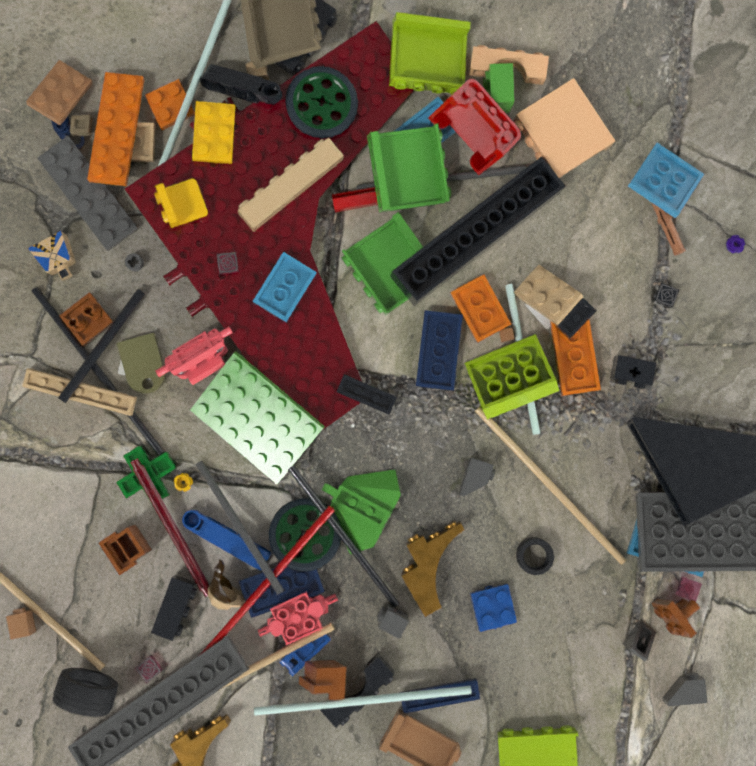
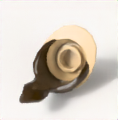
(221, 592)

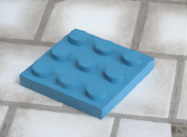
(666, 180)

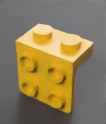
(181, 202)

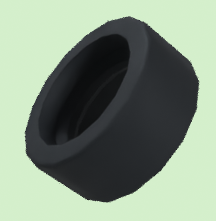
(549, 556)

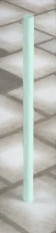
(518, 336)

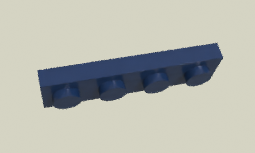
(428, 703)

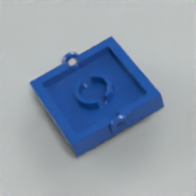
(493, 607)

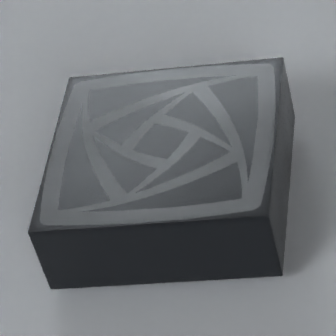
(666, 295)

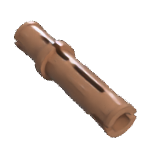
(669, 229)

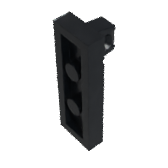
(366, 394)

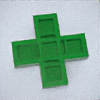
(156, 470)

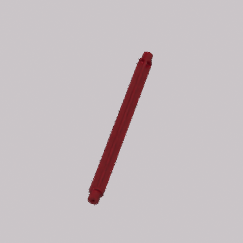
(170, 526)

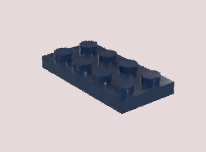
(439, 350)
(292, 582)

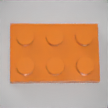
(480, 308)

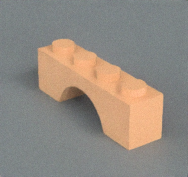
(531, 66)

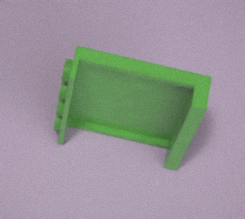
(408, 168)
(378, 256)

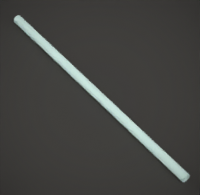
(195, 81)
(362, 700)

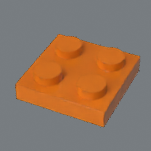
(167, 103)

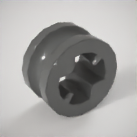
(130, 257)

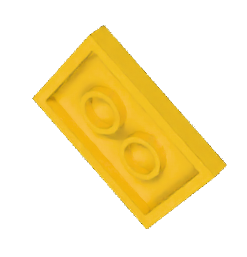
(213, 132)

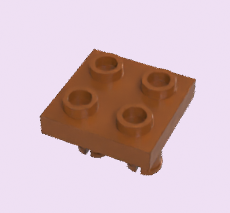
(86, 319)
(676, 615)

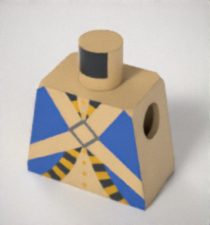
(55, 255)

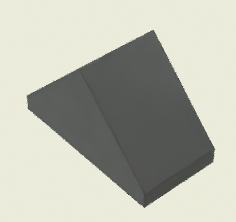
(640, 640)

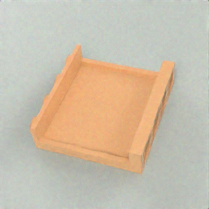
(564, 128)

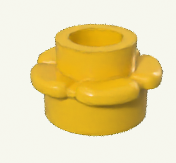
(178, 482)

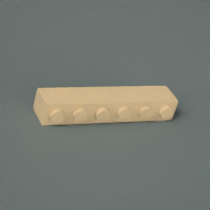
(290, 184)

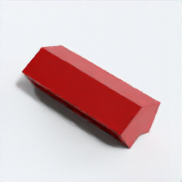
(354, 199)

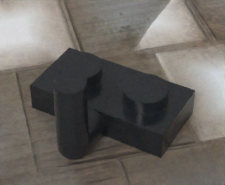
(576, 318)

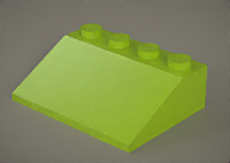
(511, 376)

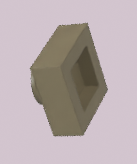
(81, 125)

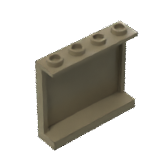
(280, 29)

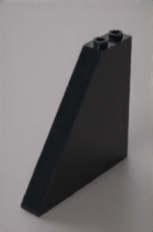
(697, 464)

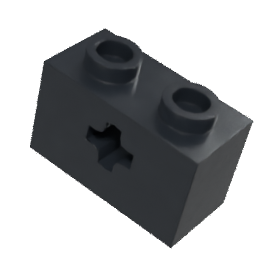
(644, 371)

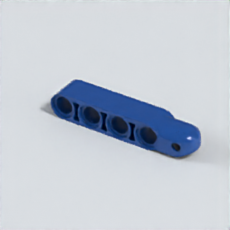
(222, 537)

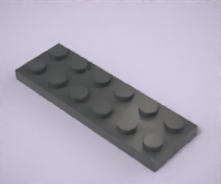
(91, 200)

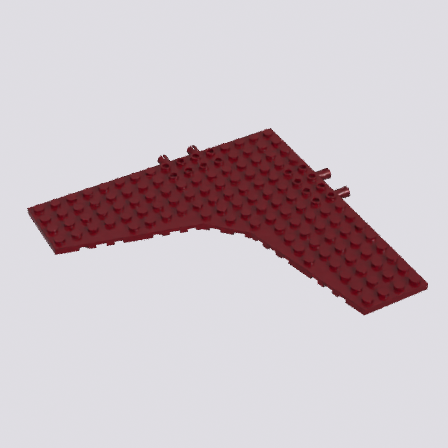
(309, 350)

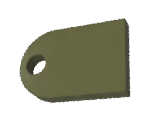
(140, 360)

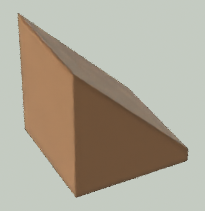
(506, 335)

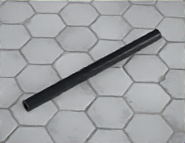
(101, 346)

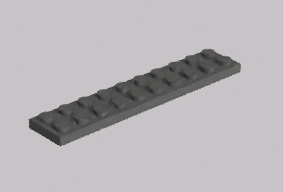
(160, 706)

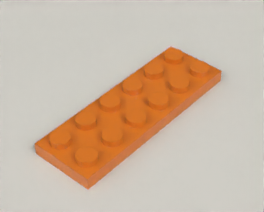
(116, 129)

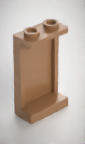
(418, 742)

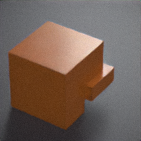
(125, 548)
(324, 677)

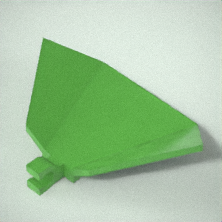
(365, 505)

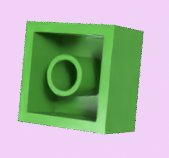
(500, 85)

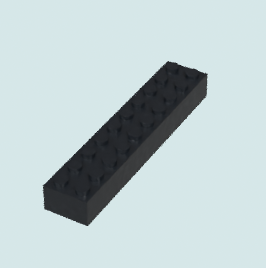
(477, 231)

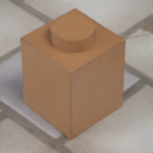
(21, 623)

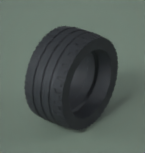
(85, 692)

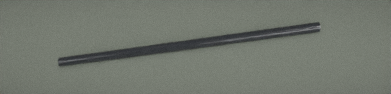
(96, 369)

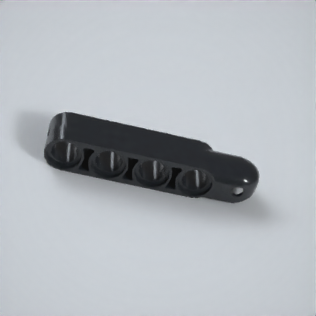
(240, 85)

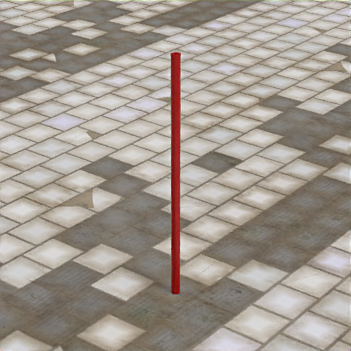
(277, 570)

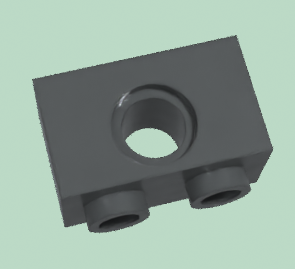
(392, 620)

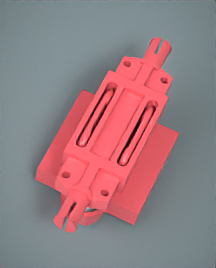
(198, 356)
(297, 617)

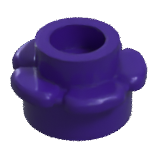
(735, 239)

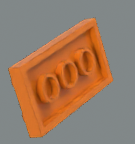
(576, 360)

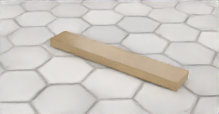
(84, 393)

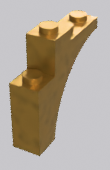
(422, 577)
(193, 748)

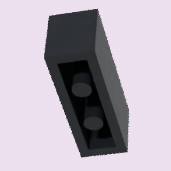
(174, 608)

